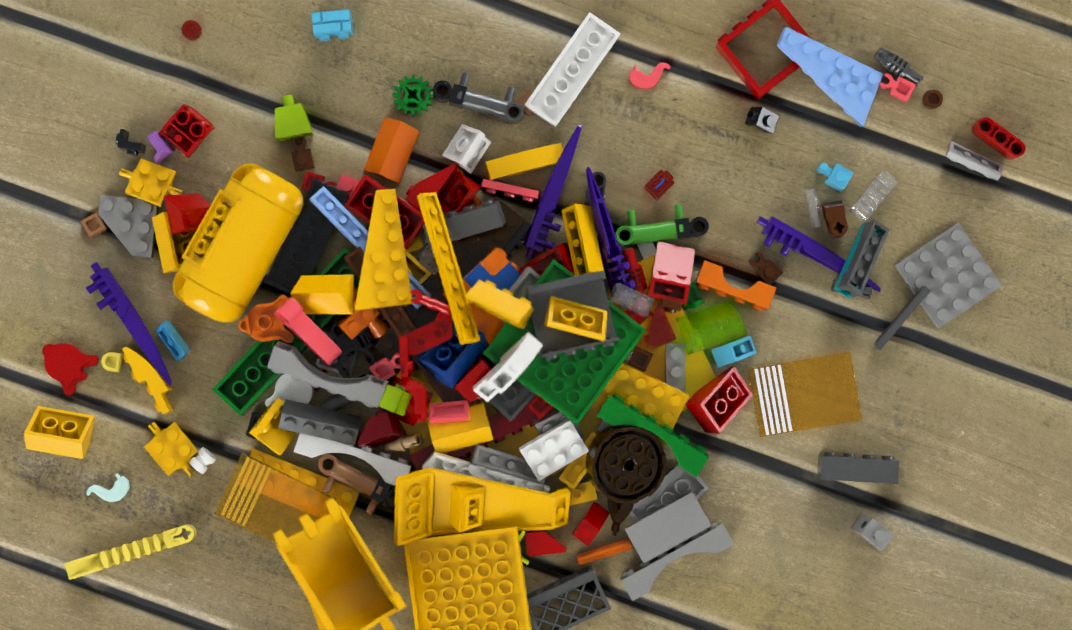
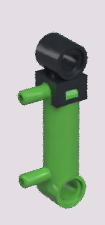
(661, 231)

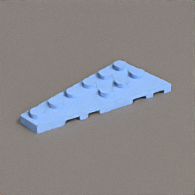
(836, 74)

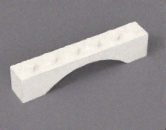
(386, 466)

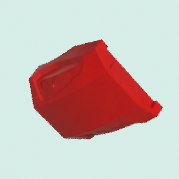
(186, 129)

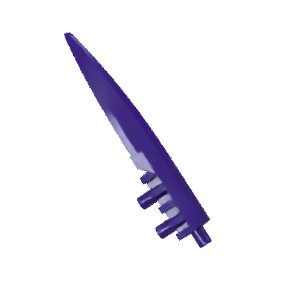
(543, 216)
(803, 244)
(610, 247)
(119, 302)

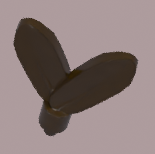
(618, 515)

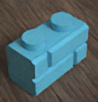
(332, 24)

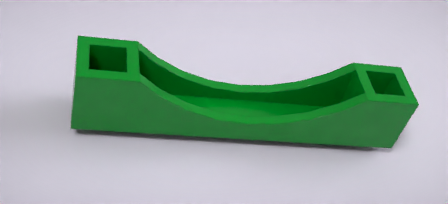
(617, 413)

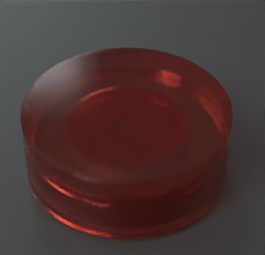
(191, 30)

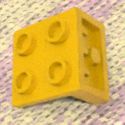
(267, 429)

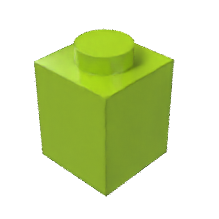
(395, 399)

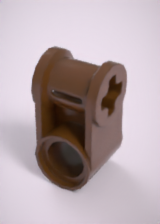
(835, 215)

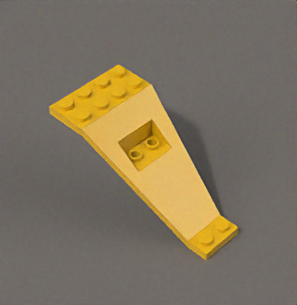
(455, 503)

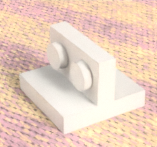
(467, 148)

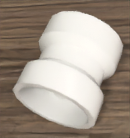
(202, 460)

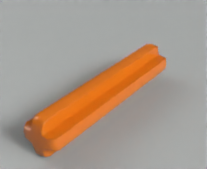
(604, 551)

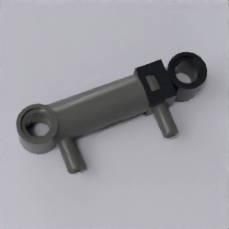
(465, 98)

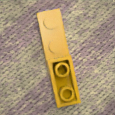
(143, 372)

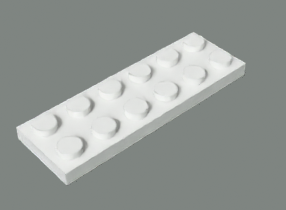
(572, 69)

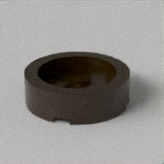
(607, 459)

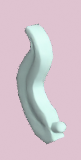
(115, 494)

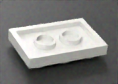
(553, 449)

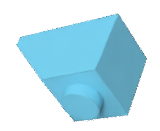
(733, 351)

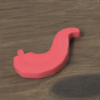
(644, 81)

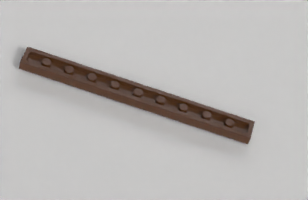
(403, 325)

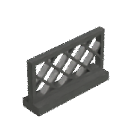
(561, 587)

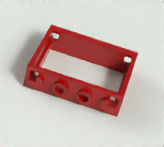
(735, 64)

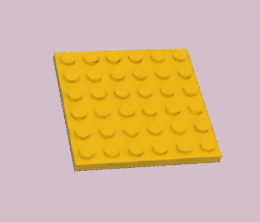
(468, 581)

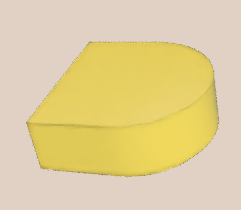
(112, 361)

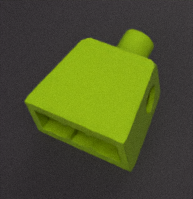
(291, 121)

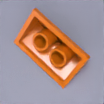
(391, 150)

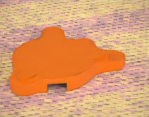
(263, 323)

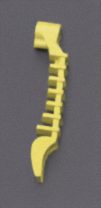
(129, 551)

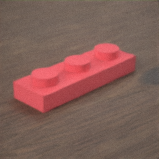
(510, 190)

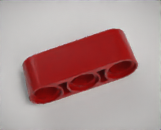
(1008, 139)

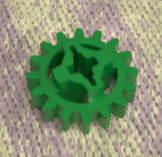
(418, 90)

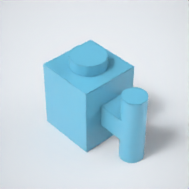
(836, 177)

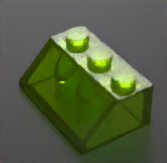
(711, 327)

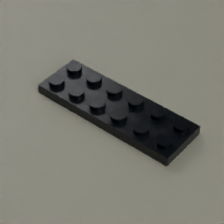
(304, 241)

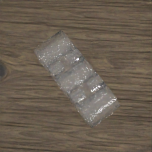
(873, 195)

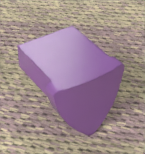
(162, 147)

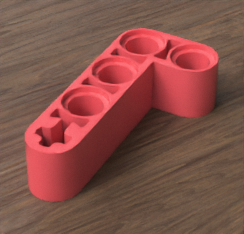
(293, 317)

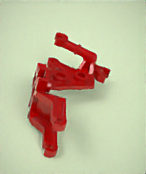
(420, 341)

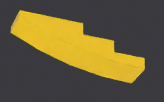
(523, 161)

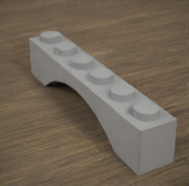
(289, 361)
(640, 581)

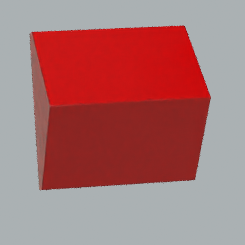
(458, 193)

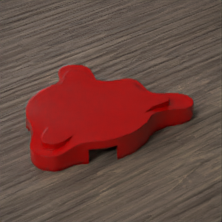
(67, 364)

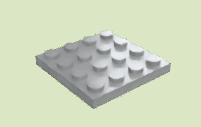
(951, 271)

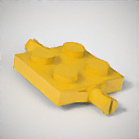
(150, 182)
(171, 449)

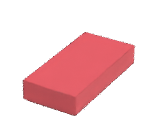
(449, 411)

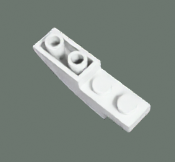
(508, 368)

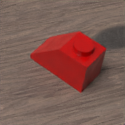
(590, 524)
(542, 543)

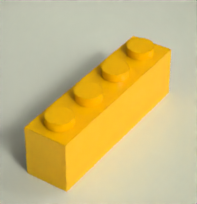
(582, 239)

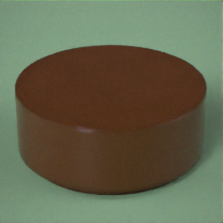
(932, 99)

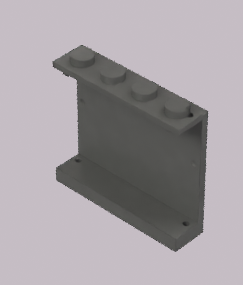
(582, 289)

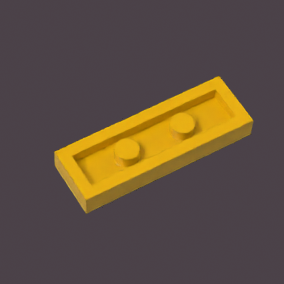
(576, 469)

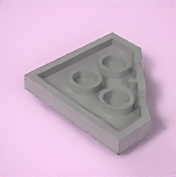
(130, 222)

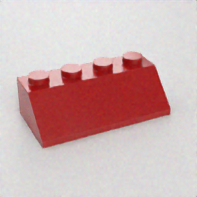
(362, 201)

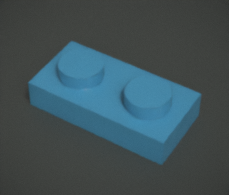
(172, 340)

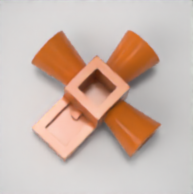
(356, 322)

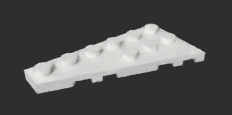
(453, 464)

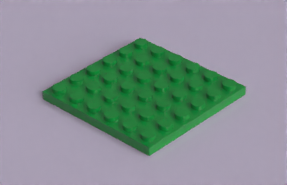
(572, 380)

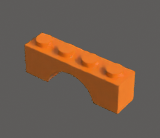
(758, 295)

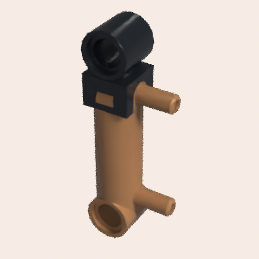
(357, 480)

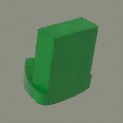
(694, 298)

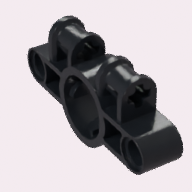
(349, 346)

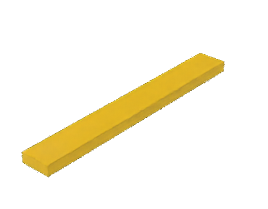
(448, 268)

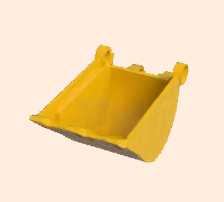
(339, 573)

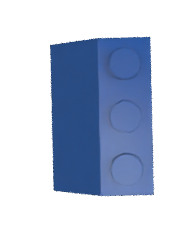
(450, 359)

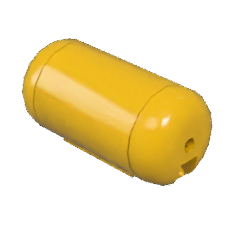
(237, 243)

